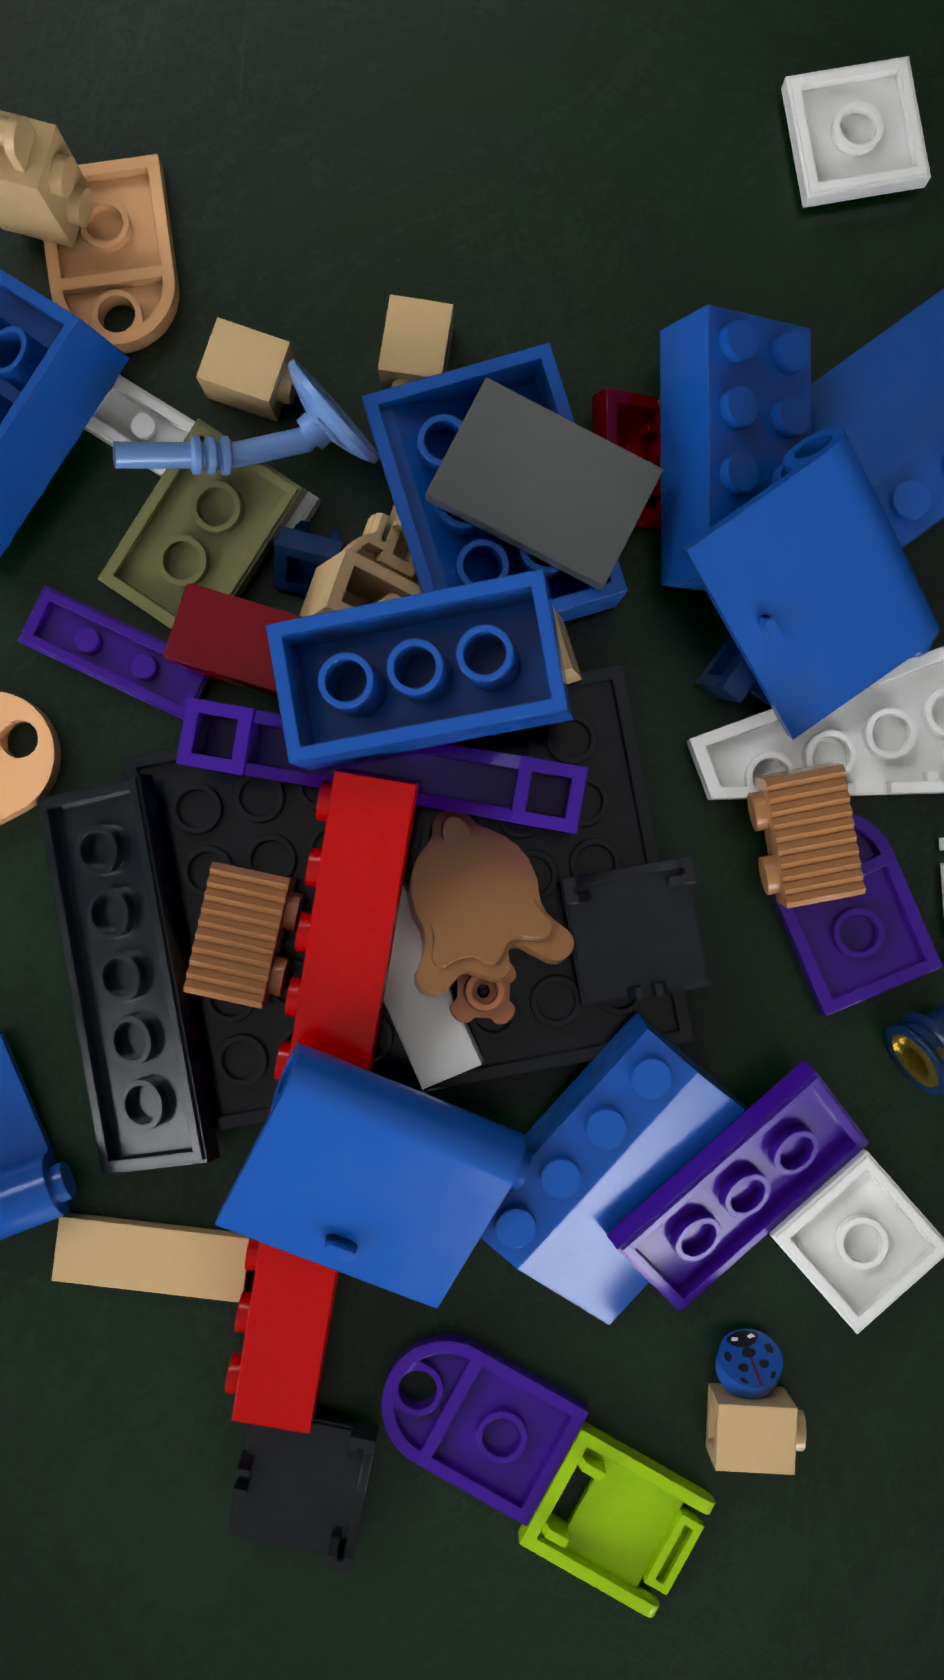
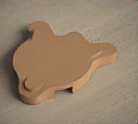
(474, 903)

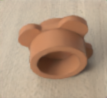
(493, 1006)

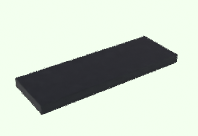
(128, 976)

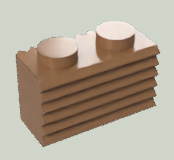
(807, 835)
(243, 936)

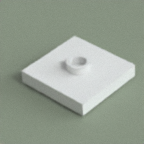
(855, 132)
(860, 1241)

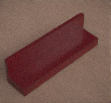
(224, 638)

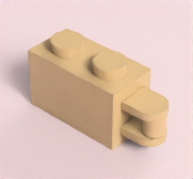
(40, 182)

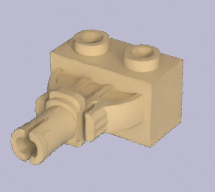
(365, 571)

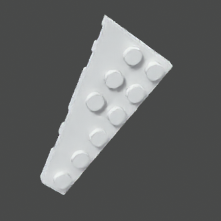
(883, 737)

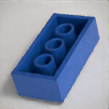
(728, 415)
(419, 671)

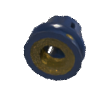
(919, 1049)

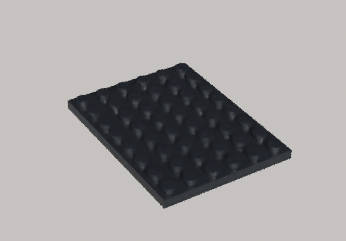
(274, 826)

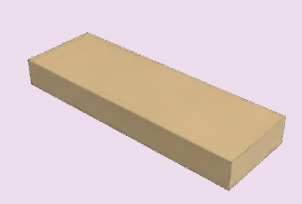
(150, 1257)

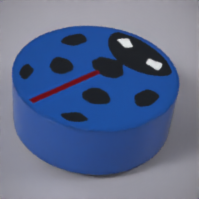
(748, 1364)

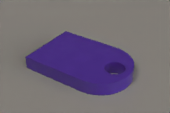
(861, 941)
(485, 1425)

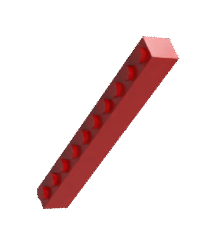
(338, 1013)

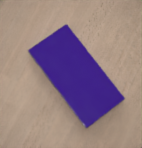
(739, 1187)

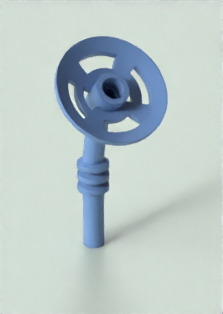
(318, 426)

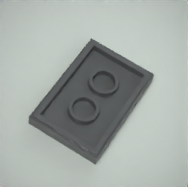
(543, 484)

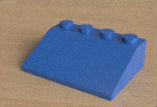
(49, 389)
(894, 416)
(412, 435)
(599, 1156)

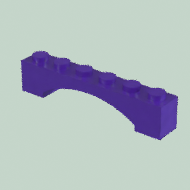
(450, 775)

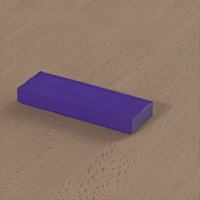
(110, 652)

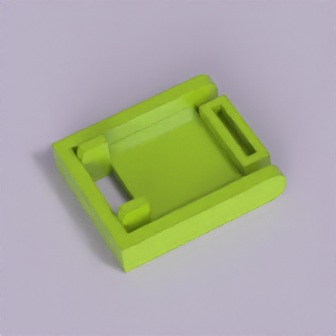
(623, 1524)

